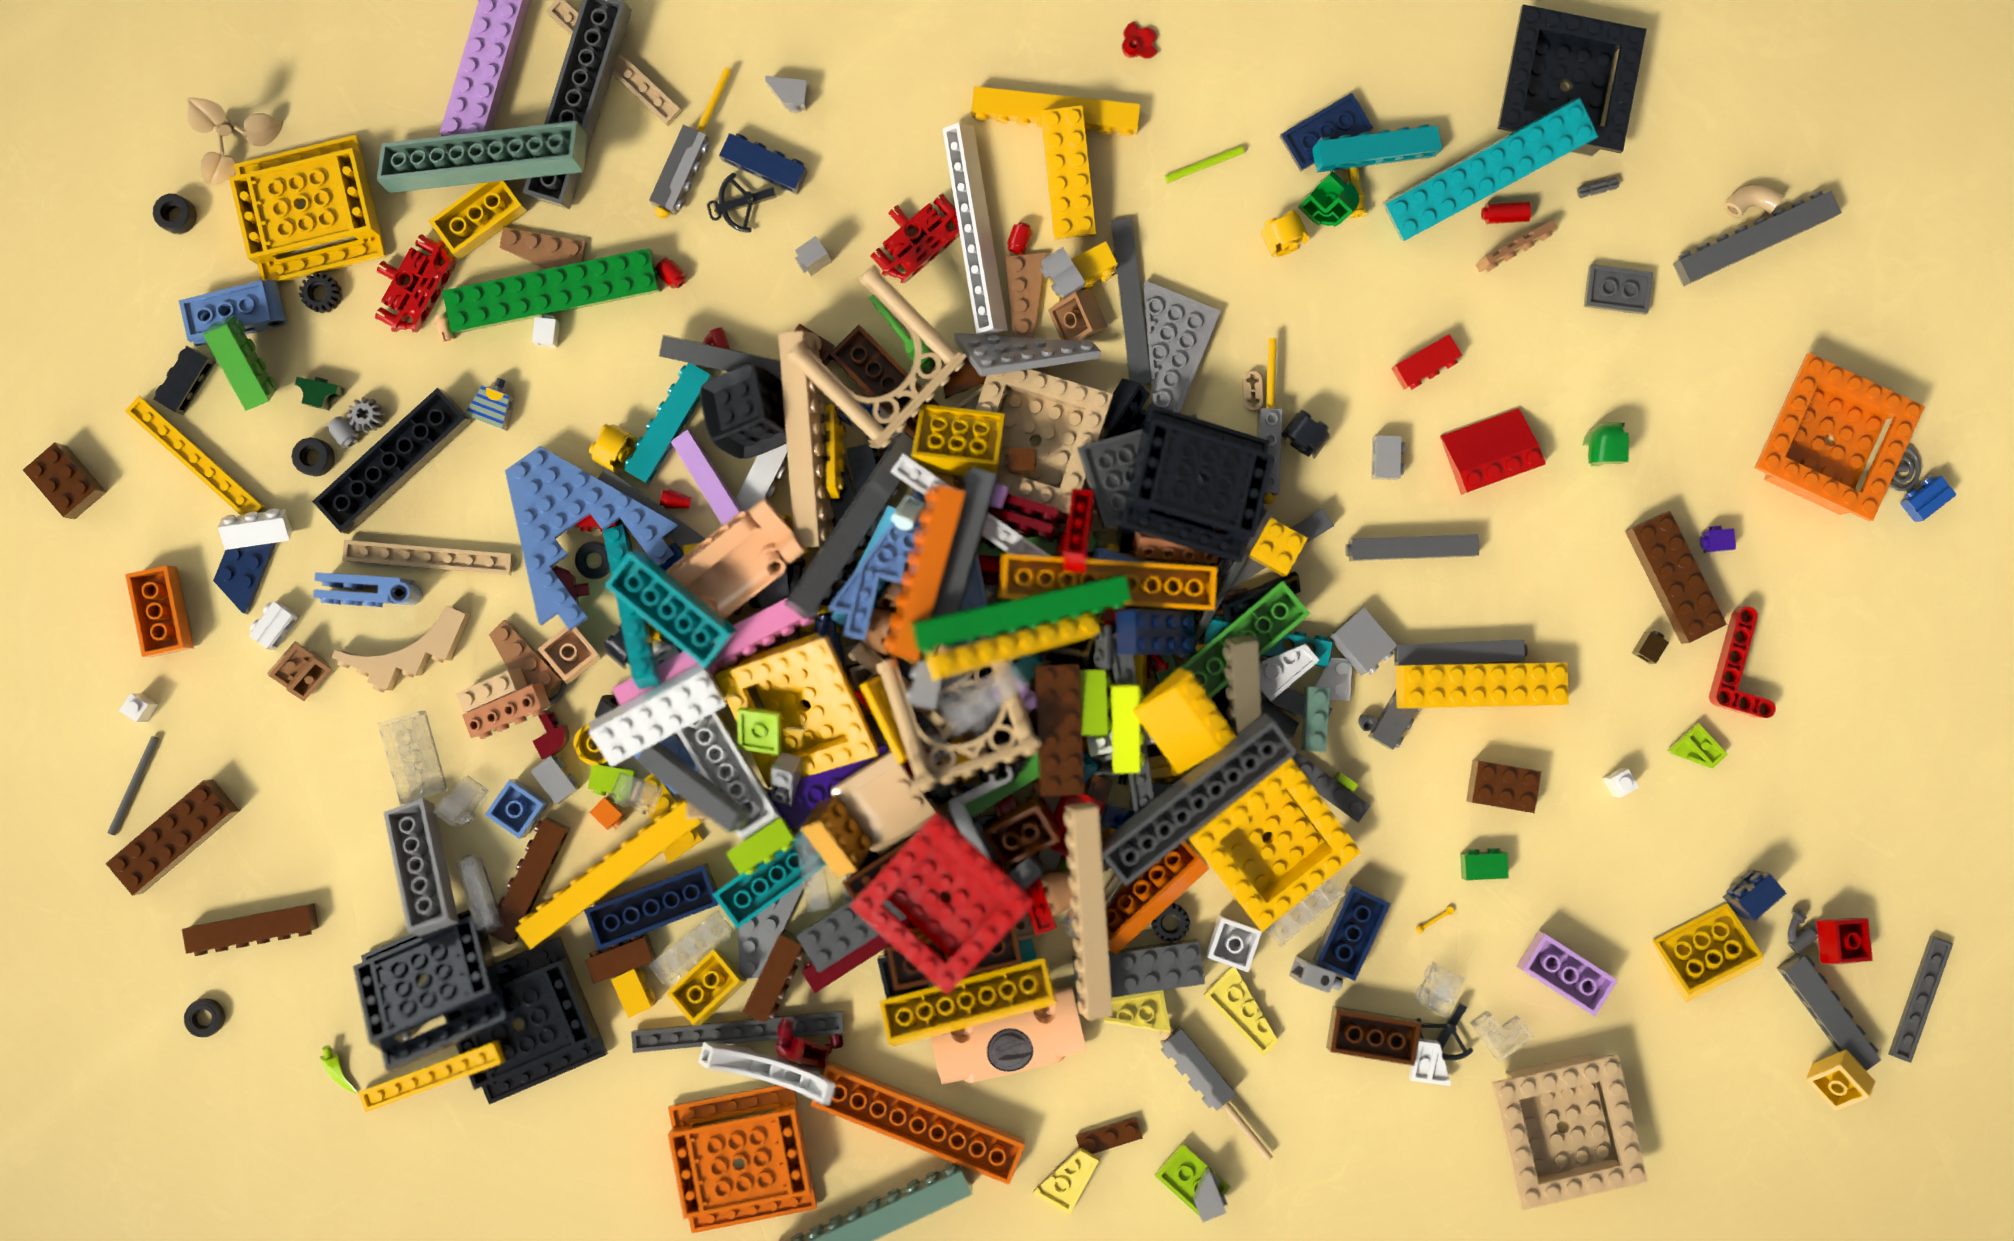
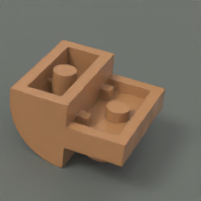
(299, 670)

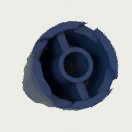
(826, 627)

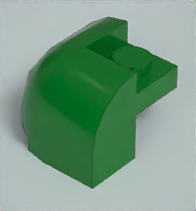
(1330, 201)
(1607, 444)

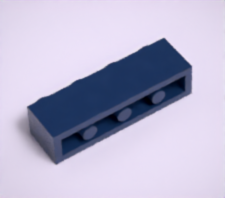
(763, 163)

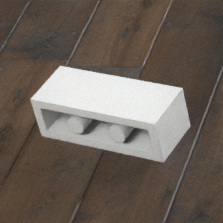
(255, 528)

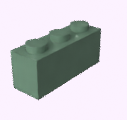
(1315, 719)

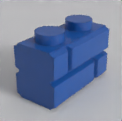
(1928, 498)

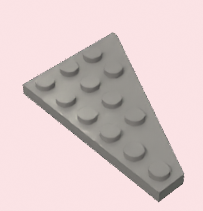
(1176, 342)
(1008, 353)
(762, 931)

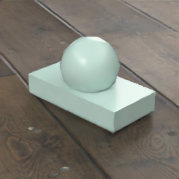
(907, 513)

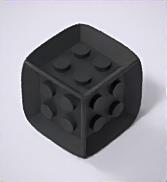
(744, 411)

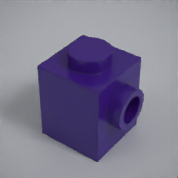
(1718, 540)

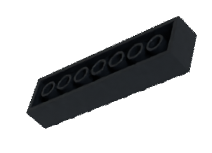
(392, 461)

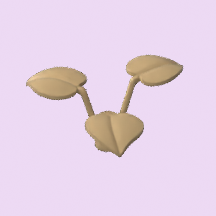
(208, 115)

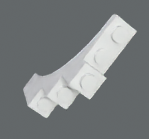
(769, 1068)

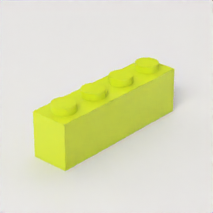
(1125, 729)

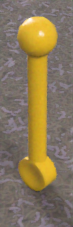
(1448, 911)

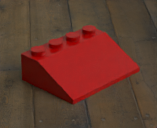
(1492, 451)

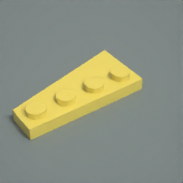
(1236, 1003)

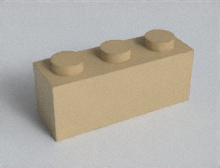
(491, 689)

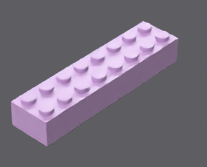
(484, 66)

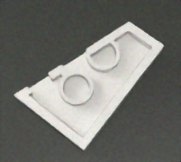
(1284, 669)

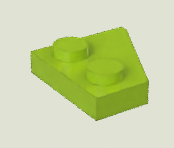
(1698, 747)

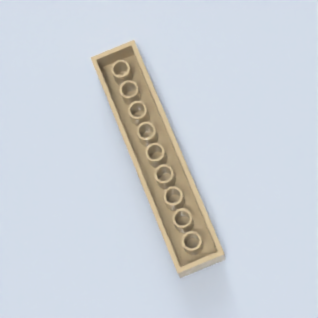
(805, 444)

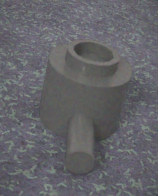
(944, 792)

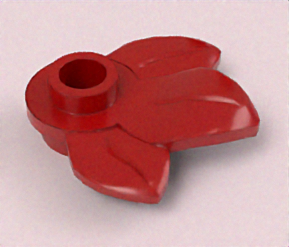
(1139, 38)

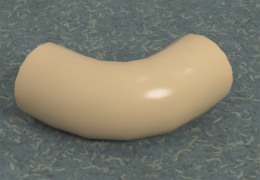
(1752, 196)

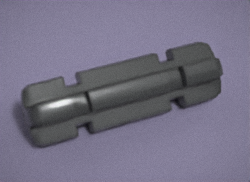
(1597, 187)

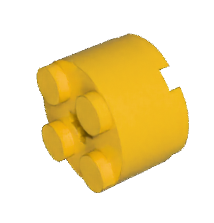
(1284, 234)
(613, 447)
(586, 747)

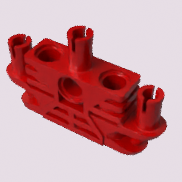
(925, 250)
(420, 294)

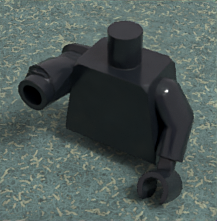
(780, 587)

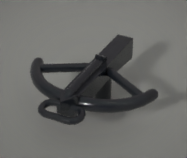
(747, 200)
(1448, 1029)

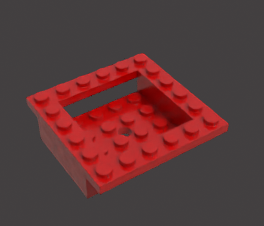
(966, 927)

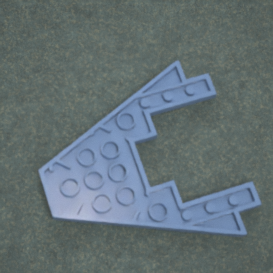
(550, 500)
(887, 563)

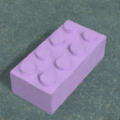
(1567, 973)

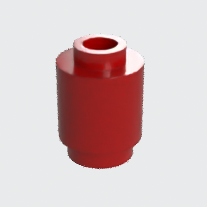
(1019, 238)
(671, 273)

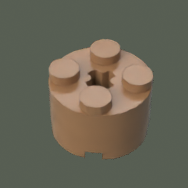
(877, 630)

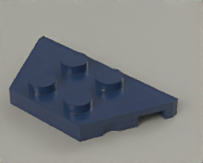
(242, 573)

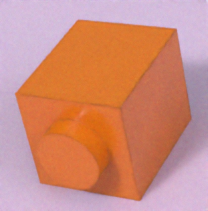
(608, 813)

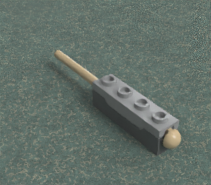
(1206, 1079)

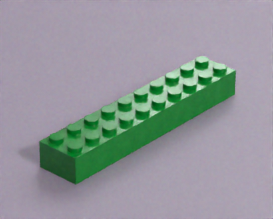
(551, 291)

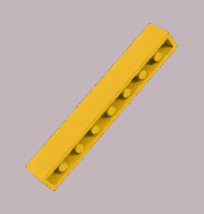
(1026, 107)
(1012, 646)

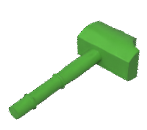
(927, 363)

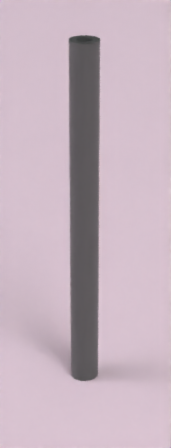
(133, 785)

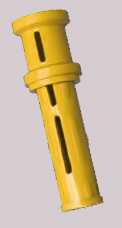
(1352, 175)

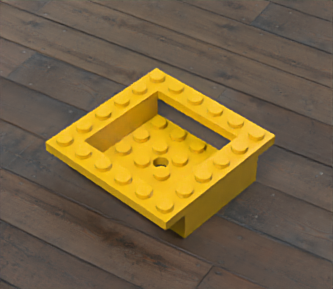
(337, 207)
(807, 669)
(1294, 862)

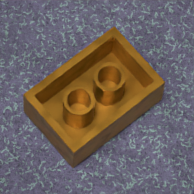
(836, 836)

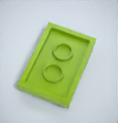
(1182, 1174)

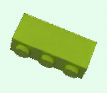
(1094, 703)
(762, 847)

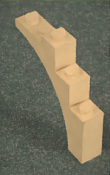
(438, 641)

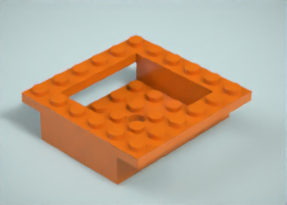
(1853, 412)
(772, 1145)

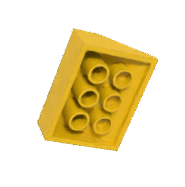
(957, 439)
(1183, 721)
(1708, 952)

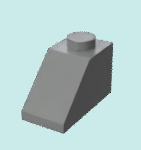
(790, 92)

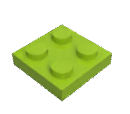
(759, 730)

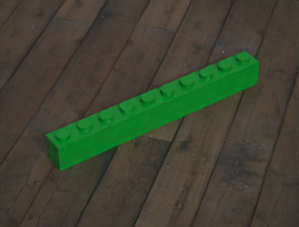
(1020, 612)

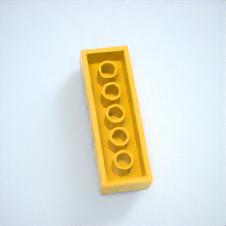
(1068, 172)

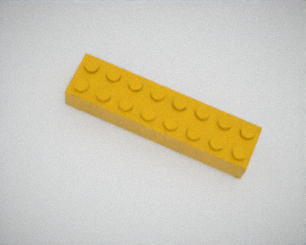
(1482, 685)
(969, 1003)

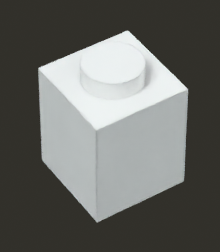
(546, 331)
(138, 707)
(1620, 782)

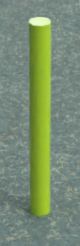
(1204, 164)

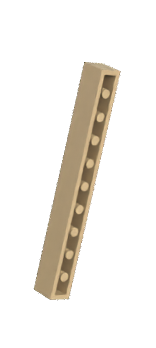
(1089, 910)

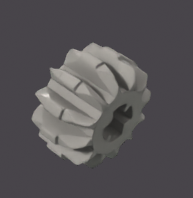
(358, 413)

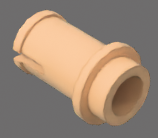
(443, 327)

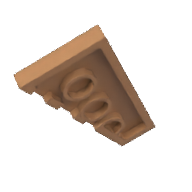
(542, 249)
(1490, 261)
(1024, 291)
(519, 654)

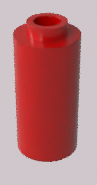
(1506, 212)

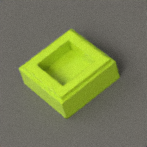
(1345, 781)

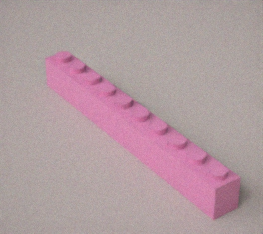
(752, 633)

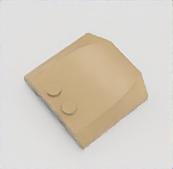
(885, 802)

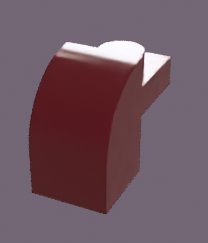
(555, 738)

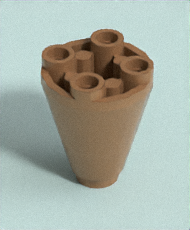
(1057, 890)

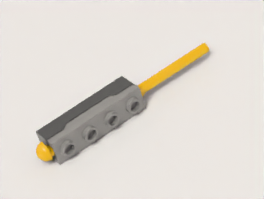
(685, 159)
(1270, 426)

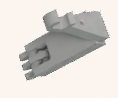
(962, 815)

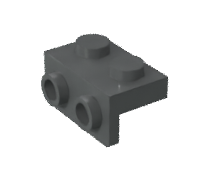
(1103, 647)

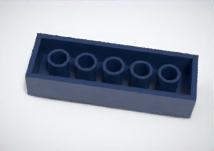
(652, 906)

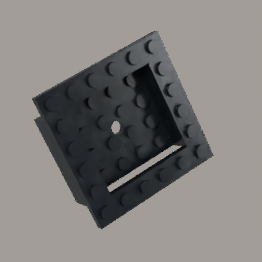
(1578, 51)
(1166, 479)
(458, 973)
(556, 1019)

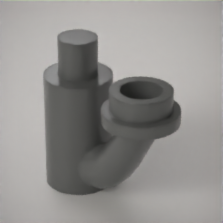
(1800, 941)

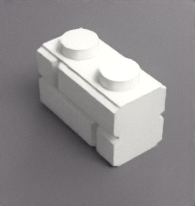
(273, 625)

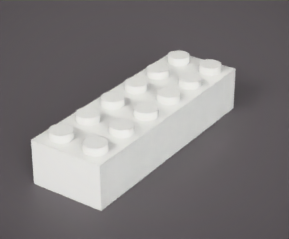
(656, 714)

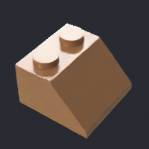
(1078, 316)

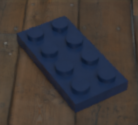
(1336, 120)

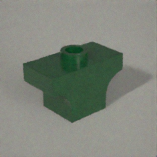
(318, 392)

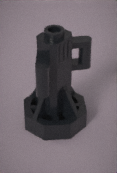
(1002, 738)

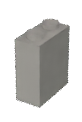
(1363, 642)

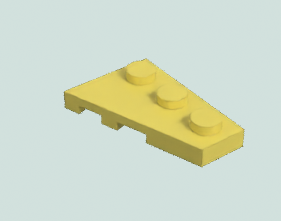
(1141, 1011)
(1068, 1181)

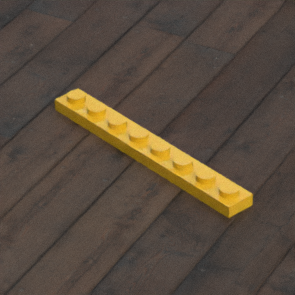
(193, 457)
(431, 1076)

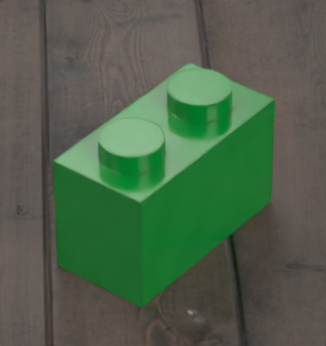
(1484, 865)

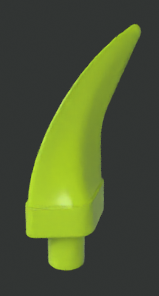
(332, 1066)

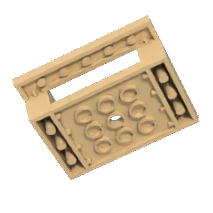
(1059, 413)
(1572, 1162)

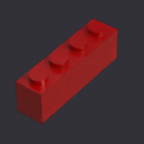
(1078, 530)

